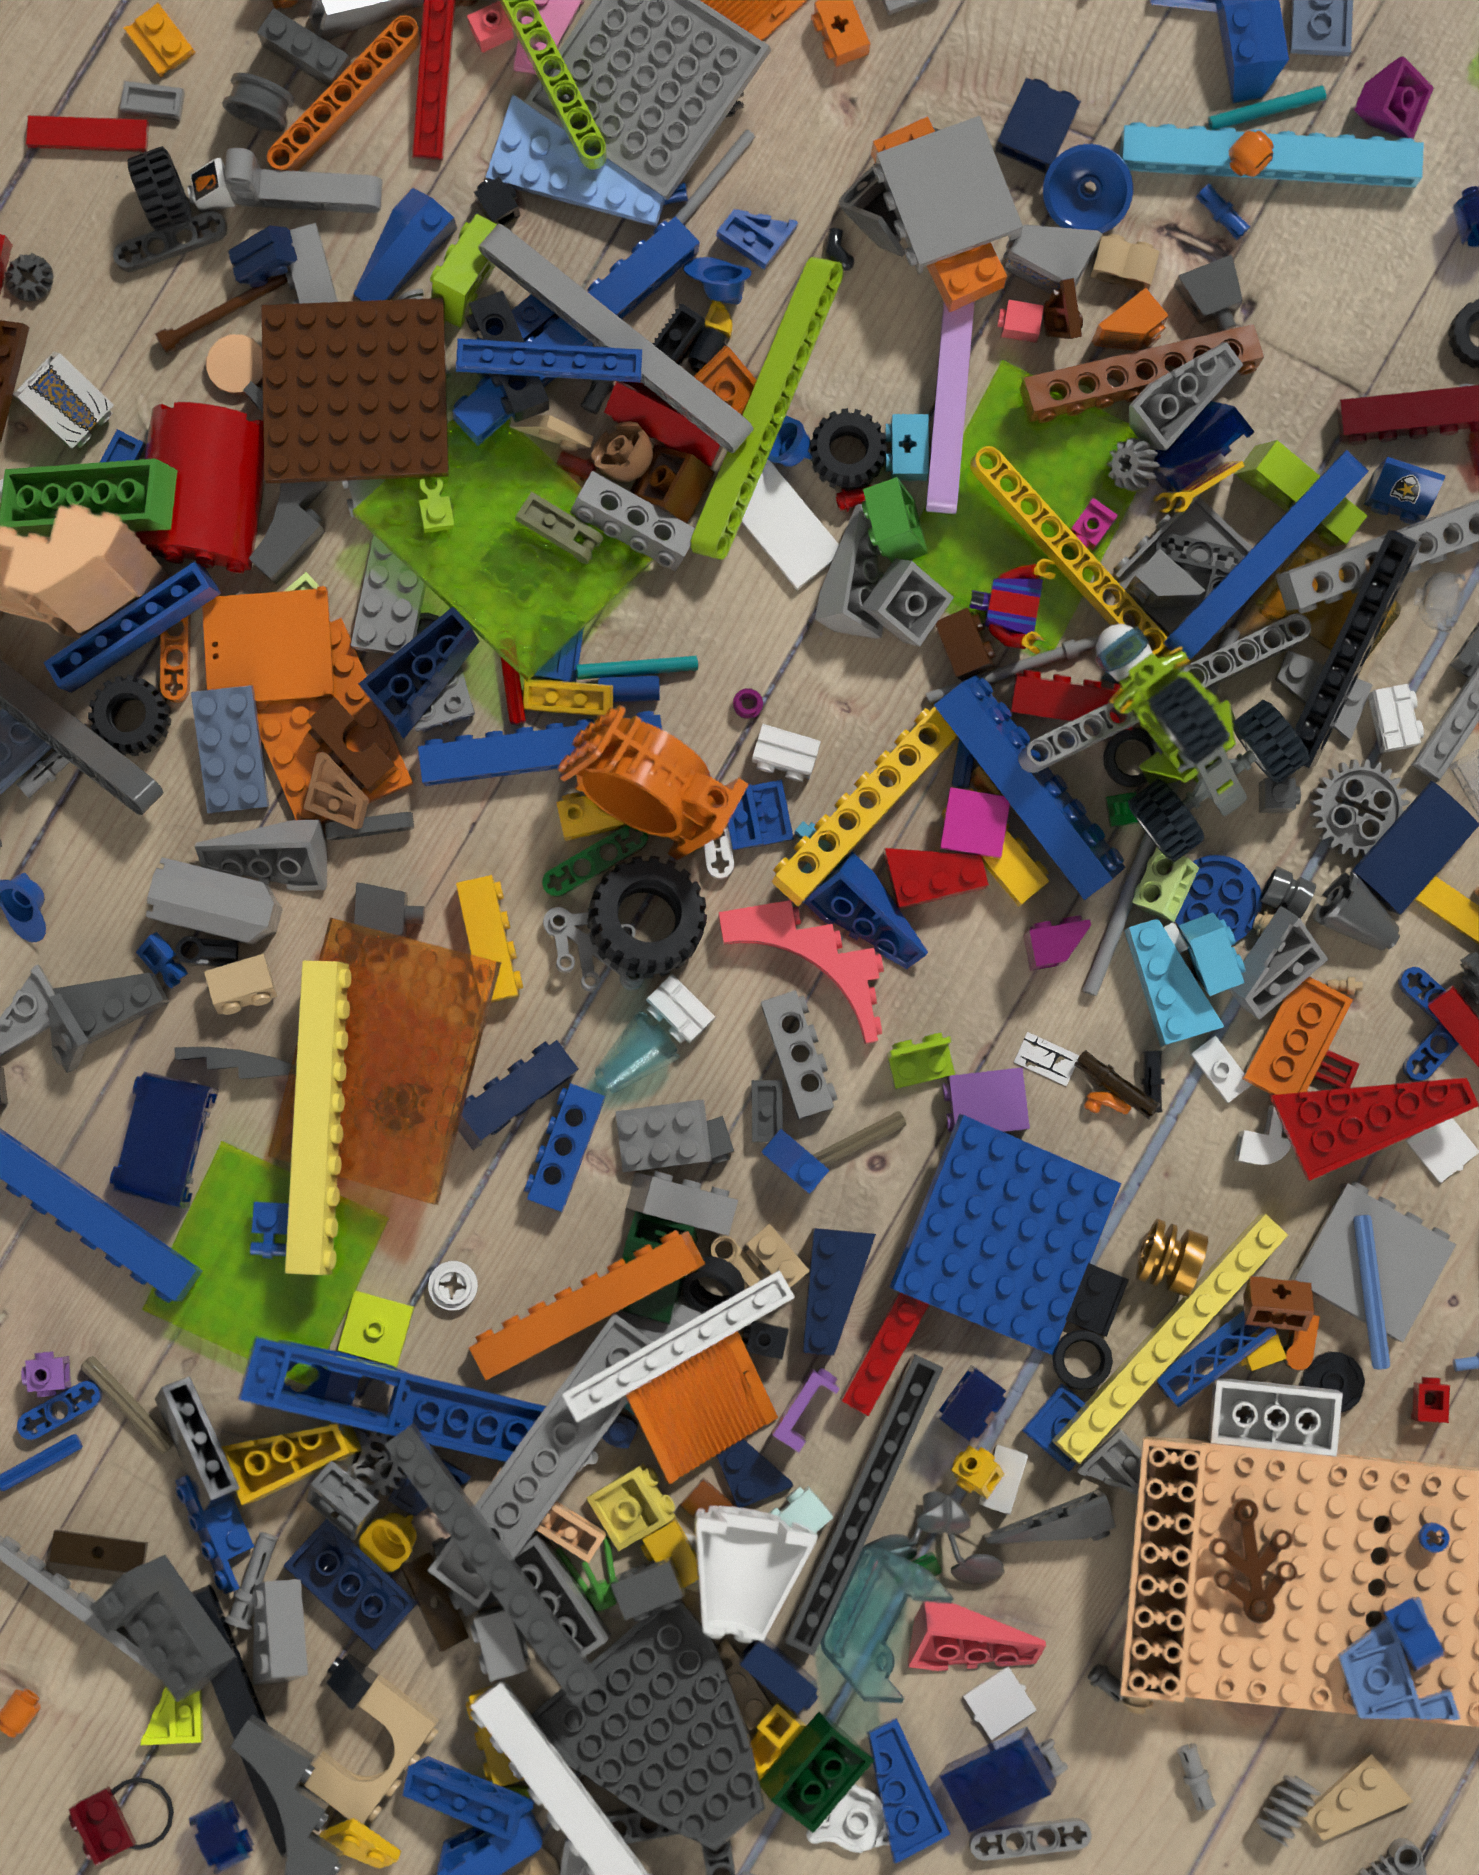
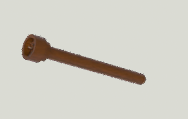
(171, 338)

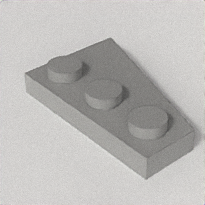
(1299, 677)

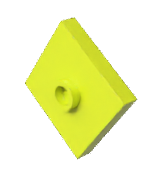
(376, 1328)

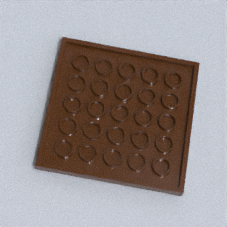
(354, 390)

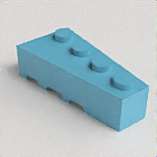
(1169, 987)

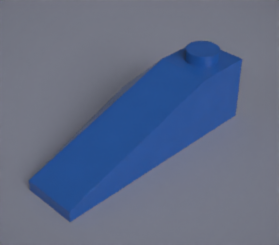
(408, 240)

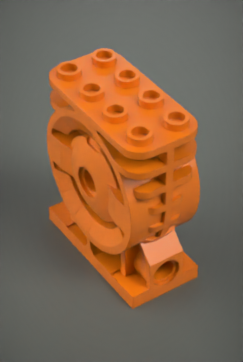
(650, 781)

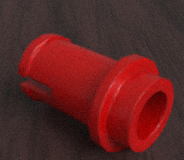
(850, 498)

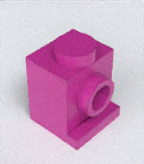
(1098, 514)

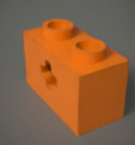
(839, 46)

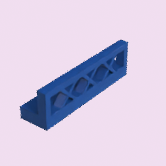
(1209, 1352)
(466, 1797)

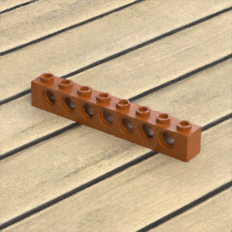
(1123, 368)

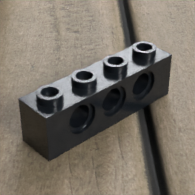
(496, 312)

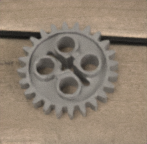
(1368, 782)

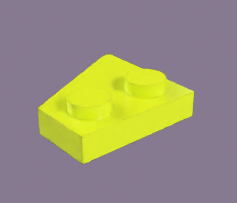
(175, 1721)

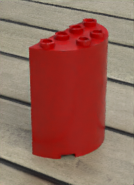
(216, 484)

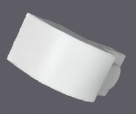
(1263, 1148)

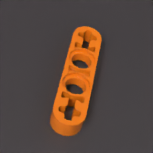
(168, 644)

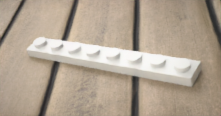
(677, 1346)

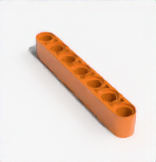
(346, 83)

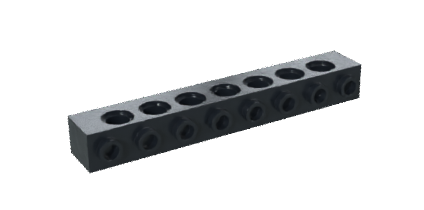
(1355, 642)

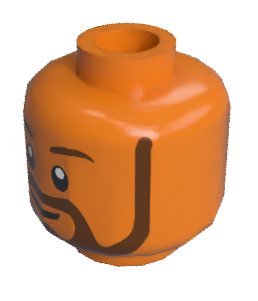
(1251, 153)

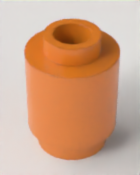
(19, 1712)

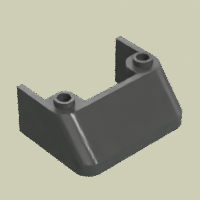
(867, 209)

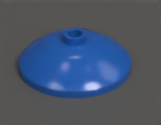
(1066, 192)

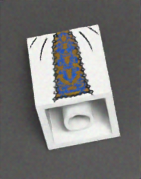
(64, 400)

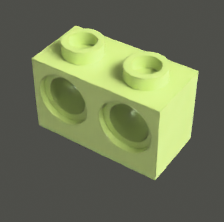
(1171, 886)

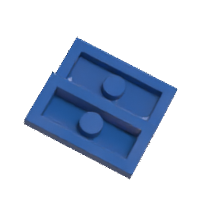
(761, 817)

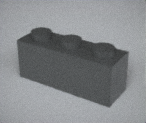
(302, 48)

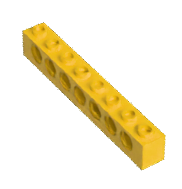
(800, 885)

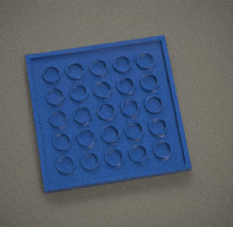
(1005, 1234)

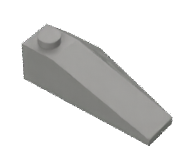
(851, 581)

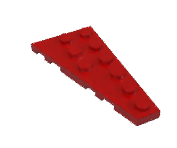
(1350, 1123)

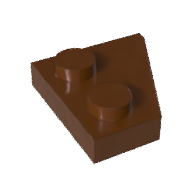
(1062, 312)

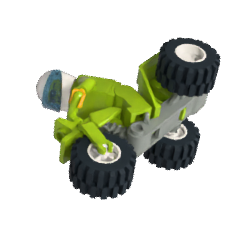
(1193, 738)

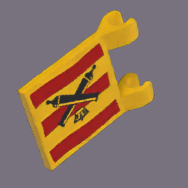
(1201, 484)

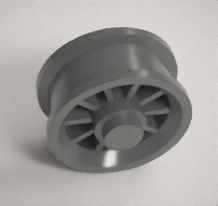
(258, 102)

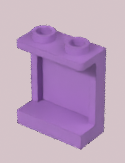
(988, 1097)
(783, 1428)

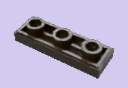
(79, 1550)
(442, 1620)

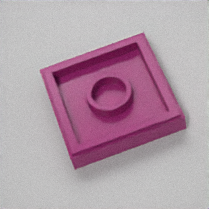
(975, 823)

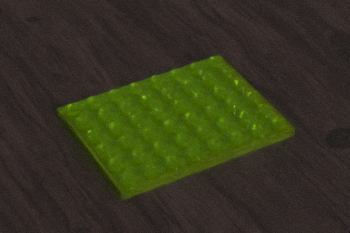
(1061, 462)
(493, 570)

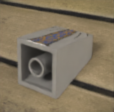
(1050, 255)

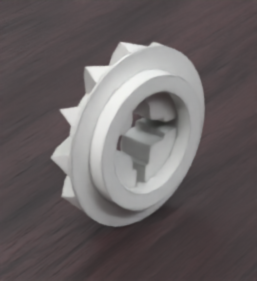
(440, 1293)

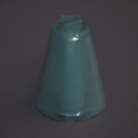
(635, 1055)

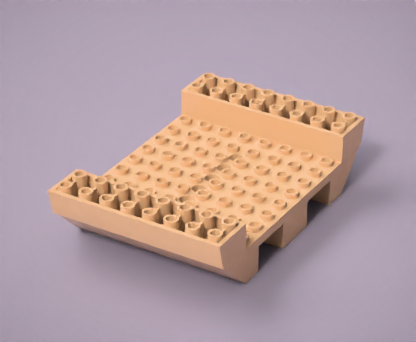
(79, 576)

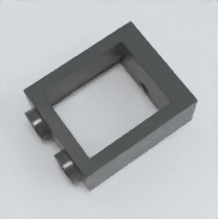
(338, 1492)

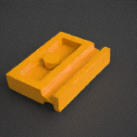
(159, 40)

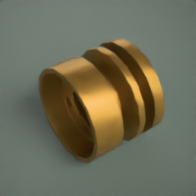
(1174, 1258)

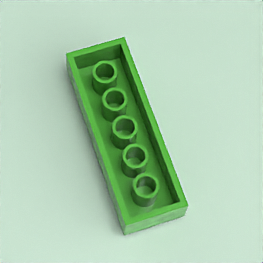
(131, 489)

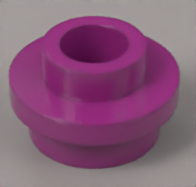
(747, 694)

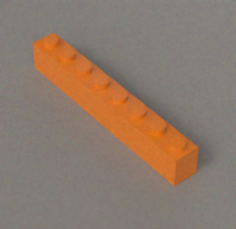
(586, 1305)

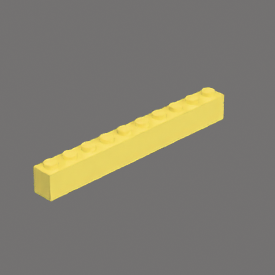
(317, 1118)
(1169, 1338)

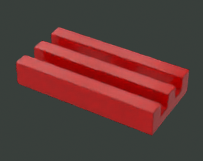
(1348, 1076)

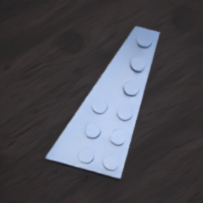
(542, 161)

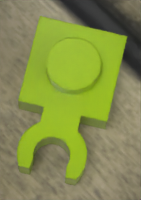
(435, 510)

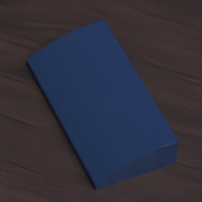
(1415, 848)
(350, 1584)

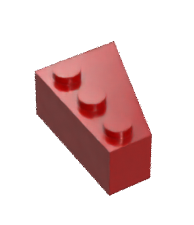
(932, 876)

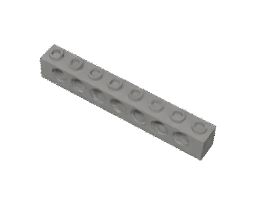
(1297, 583)

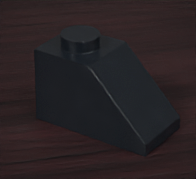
(350, 1679)

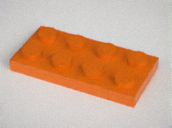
(1297, 1038)

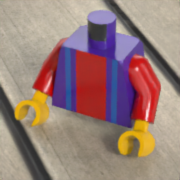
(1014, 605)

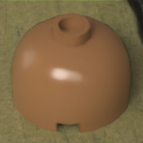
(623, 453)

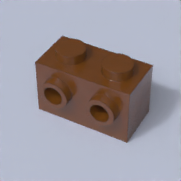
(965, 643)

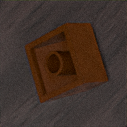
(673, 482)

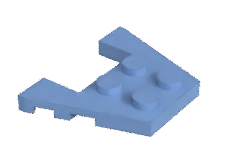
(1382, 1681)

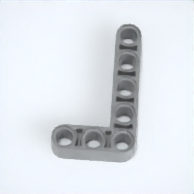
(298, 189)

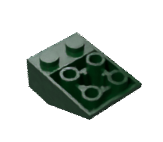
(645, 1231)

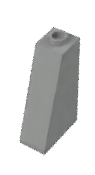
(340, 17)

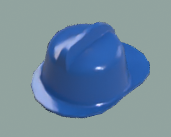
(719, 278)
(790, 444)
(21, 903)

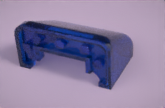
(163, 1139)

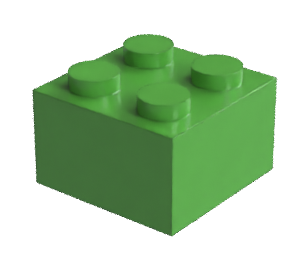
(894, 521)

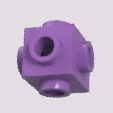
(57, 1374)

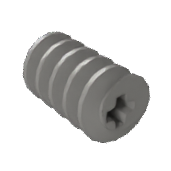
(1288, 1808)

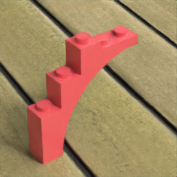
(851, 971)

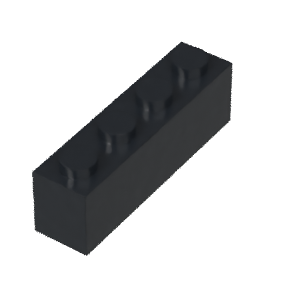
(196, 1443)

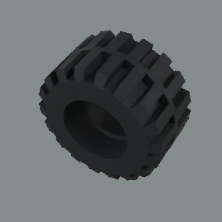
(159, 188)
(848, 425)
(115, 695)

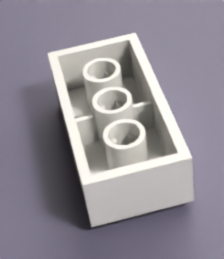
(1287, 1432)

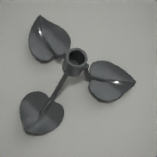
(945, 1515)

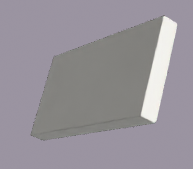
(788, 529)

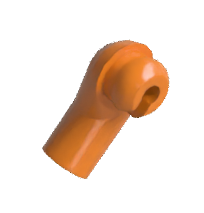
(1106, 1098)

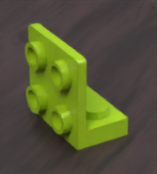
(920, 1062)

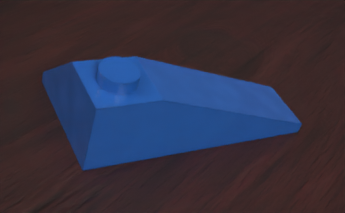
(862, 906)

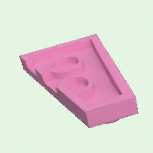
(557, 17)

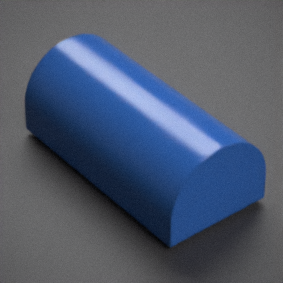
(633, 688)

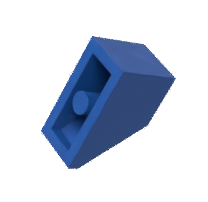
(795, 1161)

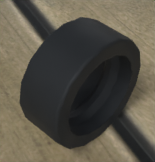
(1110, 751)
(716, 1269)
(1105, 1357)

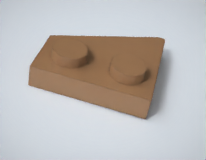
(335, 794)

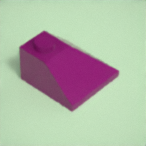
(1395, 99)

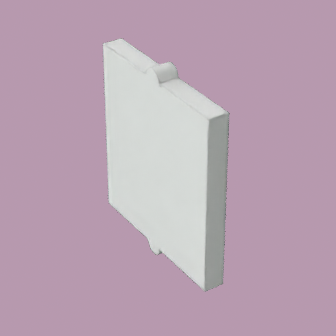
(1443, 1149)
(999, 1703)

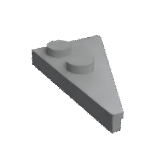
(27, 1013)

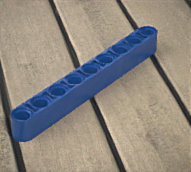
(1267, 555)

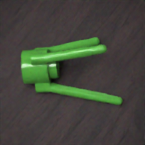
(599, 1592)

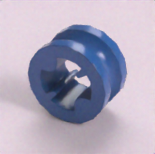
(1435, 1527)

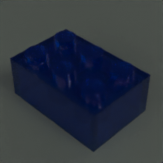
(998, 1779)

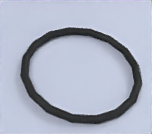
(169, 1803)

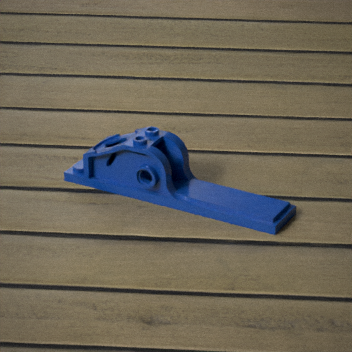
(441, 1410)

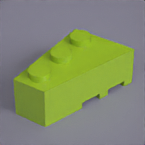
(463, 270)

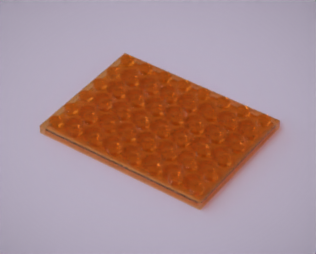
(406, 1058)

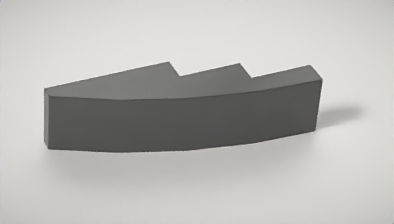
(249, 1064)

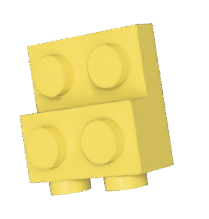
(632, 1506)

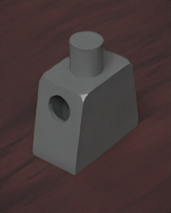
(1212, 292)
(385, 909)

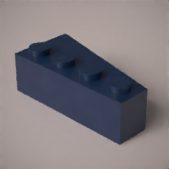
(420, 670)
(515, 1092)
(834, 1277)

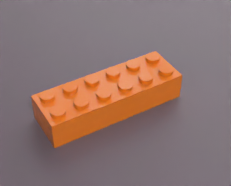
(962, 276)

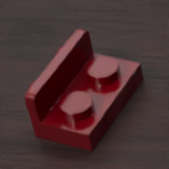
(101, 1826)

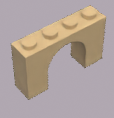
(357, 1794)

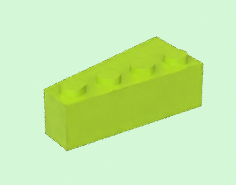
(1286, 478)

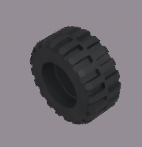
(652, 878)

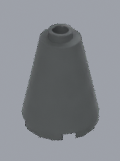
(1356, 913)

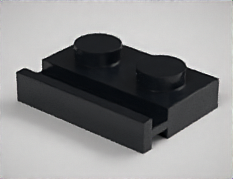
(1097, 1299)

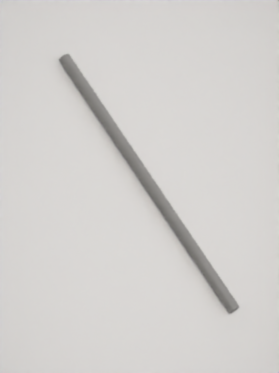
(1135, 876)

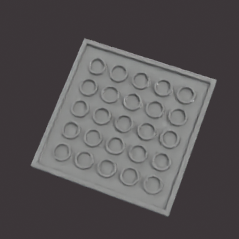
(655, 81)

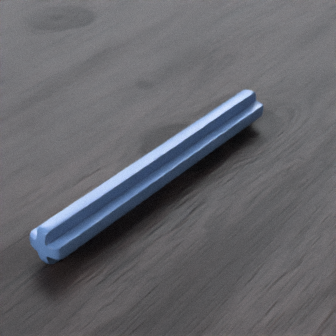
(1371, 1292)

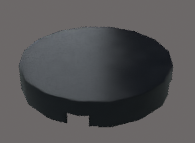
(1326, 1374)

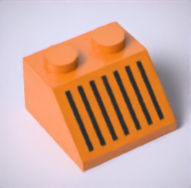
(1133, 324)

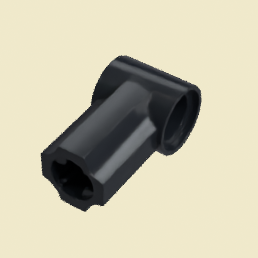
(211, 951)

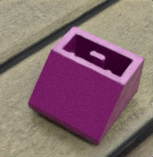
(1053, 945)

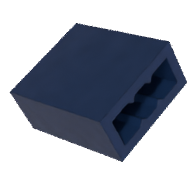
(1037, 125)
(780, 1674)

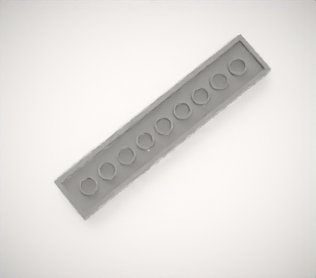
(542, 1462)

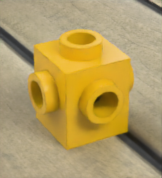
(977, 1471)

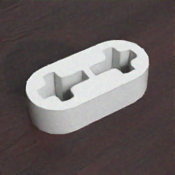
(727, 856)

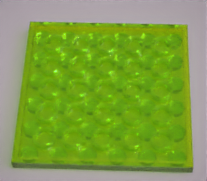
(251, 1294)

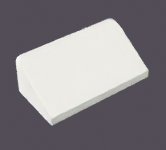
(1004, 1494)

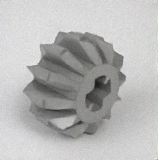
(1132, 464)

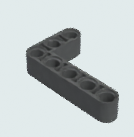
(636, 1832)

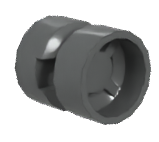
(1288, 892)

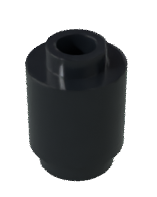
(705, 348)

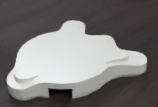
(854, 1823)

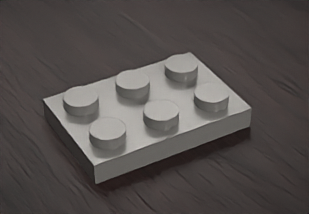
(663, 1136)

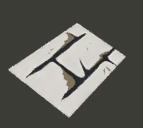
(1046, 1059)

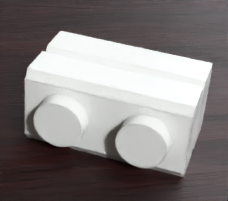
(1395, 718)
(785, 752)
(679, 1009)

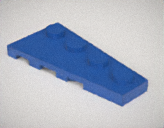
(906, 1800)

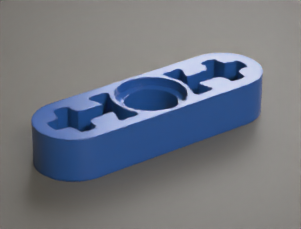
(36, 1413)

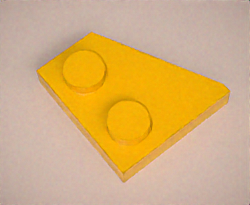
(361, 1843)

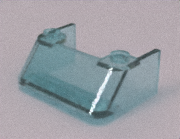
(867, 1615)

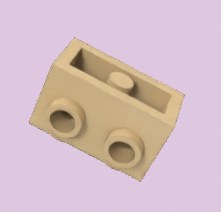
(241, 984)
(776, 1255)

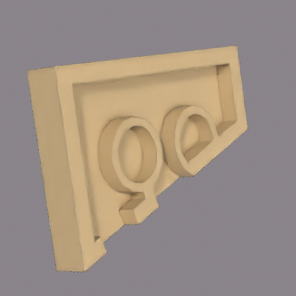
(1355, 1799)

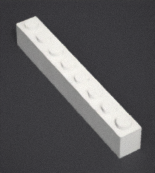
(553, 1783)

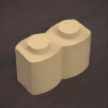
(1124, 262)

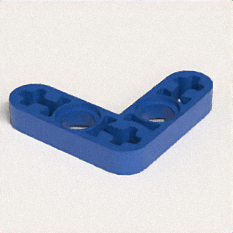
(1439, 1030)

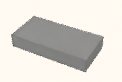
(152, 100)

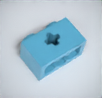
(911, 429)

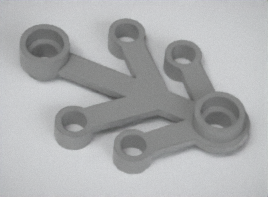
(585, 947)

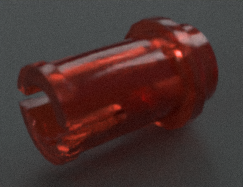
(576, 465)

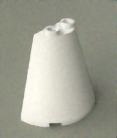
(746, 1569)

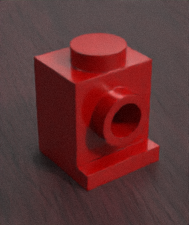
(1439, 1408)

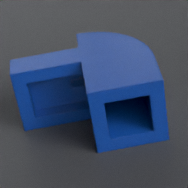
(1415, 1634)

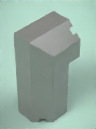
(213, 902)

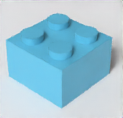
(1212, 954)

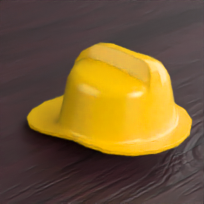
(389, 1541)

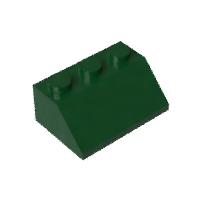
(815, 1772)

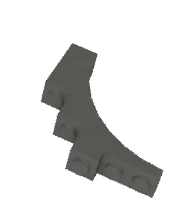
(292, 528)
(282, 1766)

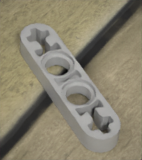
(1030, 1844)

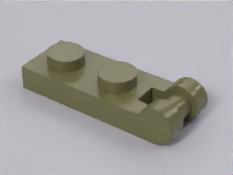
(558, 527)

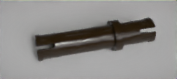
(1107, 1077)

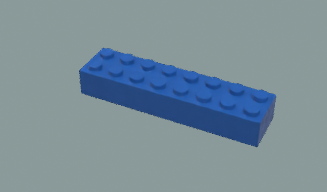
(1036, 797)

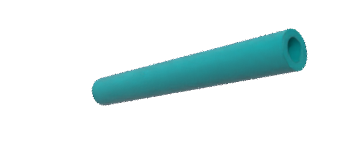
(1267, 108)
(636, 667)

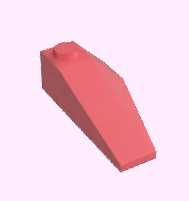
(955, 1635)

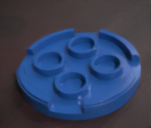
(1227, 891)

